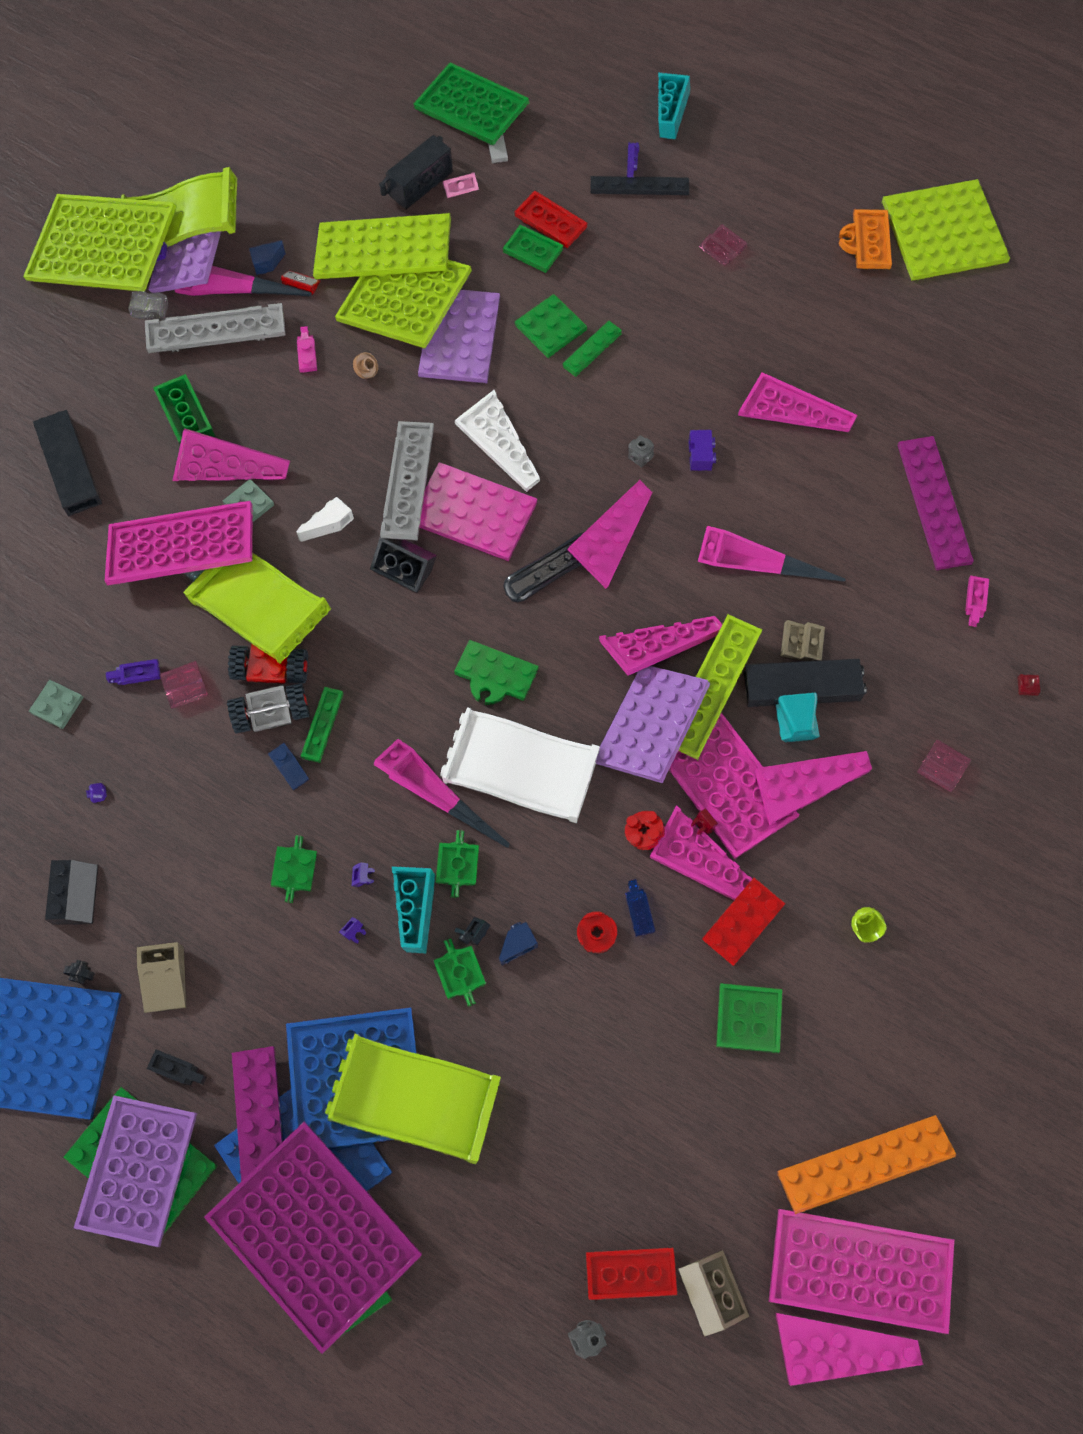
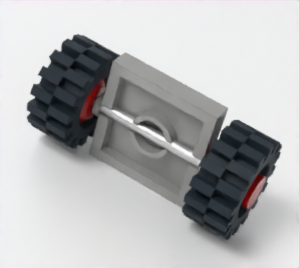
(268, 708)

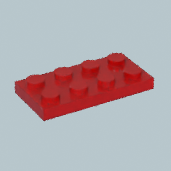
(550, 219)
(743, 921)
(631, 1273)

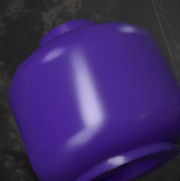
(96, 792)

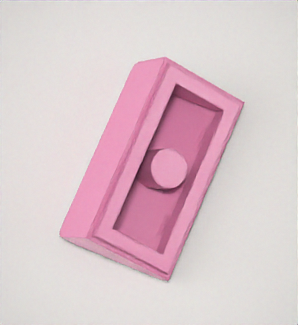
(460, 185)

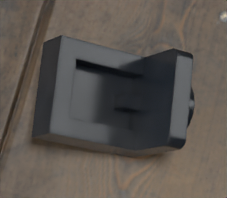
(475, 931)

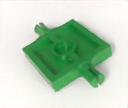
(457, 864)
(294, 868)
(459, 972)

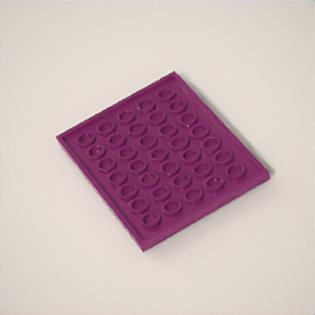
(313, 1236)

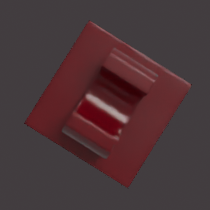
(1029, 685)
(705, 822)

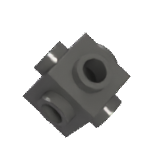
(641, 450)
(587, 1338)

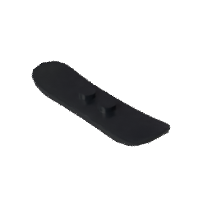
(541, 572)

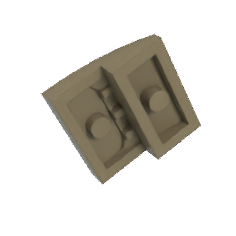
(802, 641)

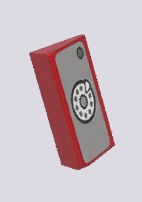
(300, 281)

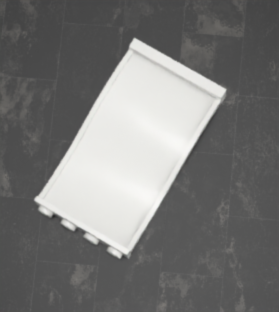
(520, 765)

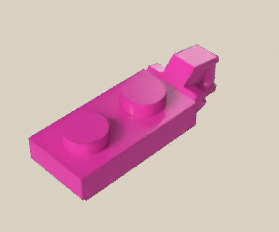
(306, 351)
(976, 599)

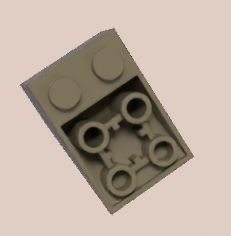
(162, 976)

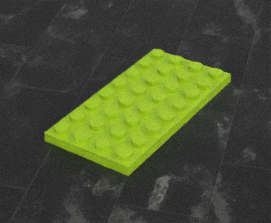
(382, 246)

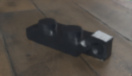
(175, 1068)

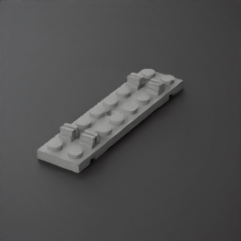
(197, 330)
(404, 496)

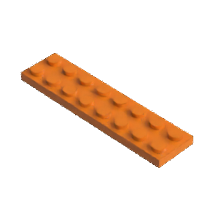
(866, 1164)

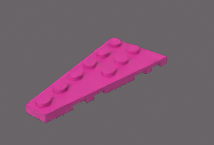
(785, 403)
(215, 459)
(832, 1351)

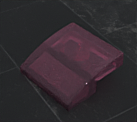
(723, 245)
(183, 684)
(944, 765)

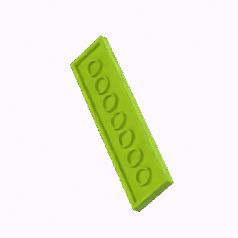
(722, 670)

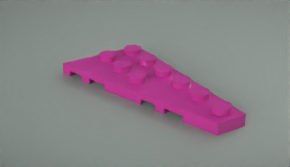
(606, 540)
(658, 643)
(800, 783)
(698, 857)

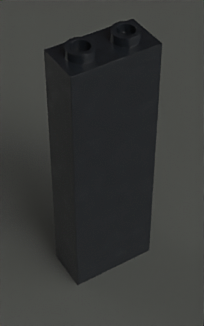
(67, 463)
(828, 679)

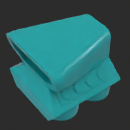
(797, 717)

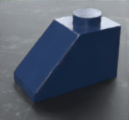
(267, 256)
(288, 766)
(517, 943)

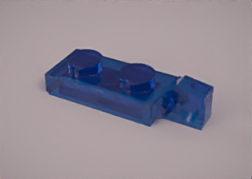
(639, 910)

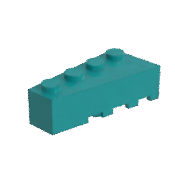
(672, 99)
(414, 904)

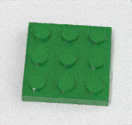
(550, 325)
(749, 1018)

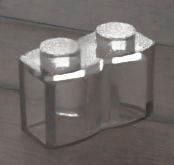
(148, 305)

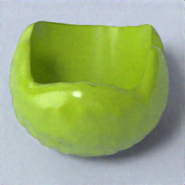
(868, 924)

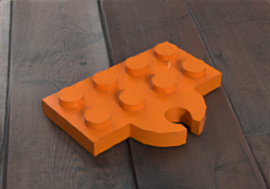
(868, 239)

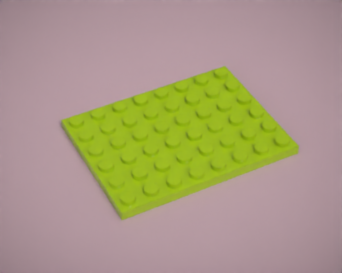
(100, 242)

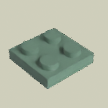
(251, 492)
(56, 704)

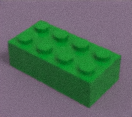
(182, 407)

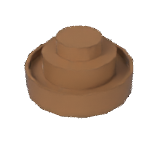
(365, 365)

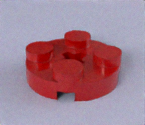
(653, 835)
(591, 942)

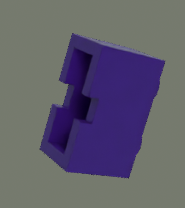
(701, 448)

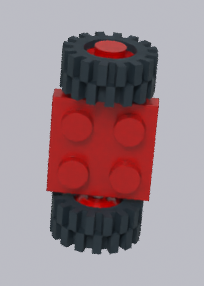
(260, 667)

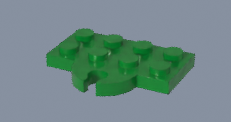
(495, 673)

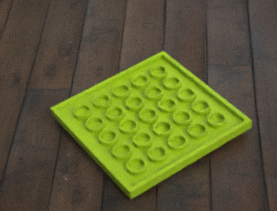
(945, 229)
(404, 304)

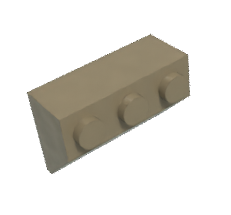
(713, 1293)

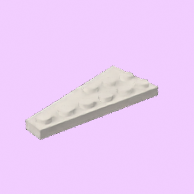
(495, 435)

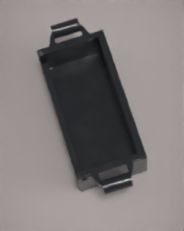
(418, 172)

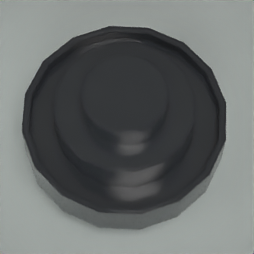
(79, 972)

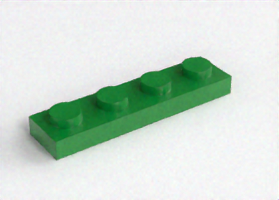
(592, 348)
(322, 724)

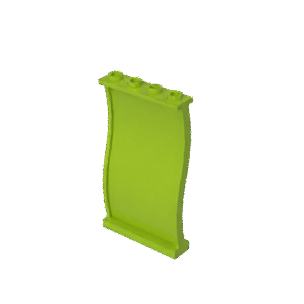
(202, 204)
(259, 604)
(413, 1098)

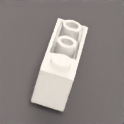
(328, 520)

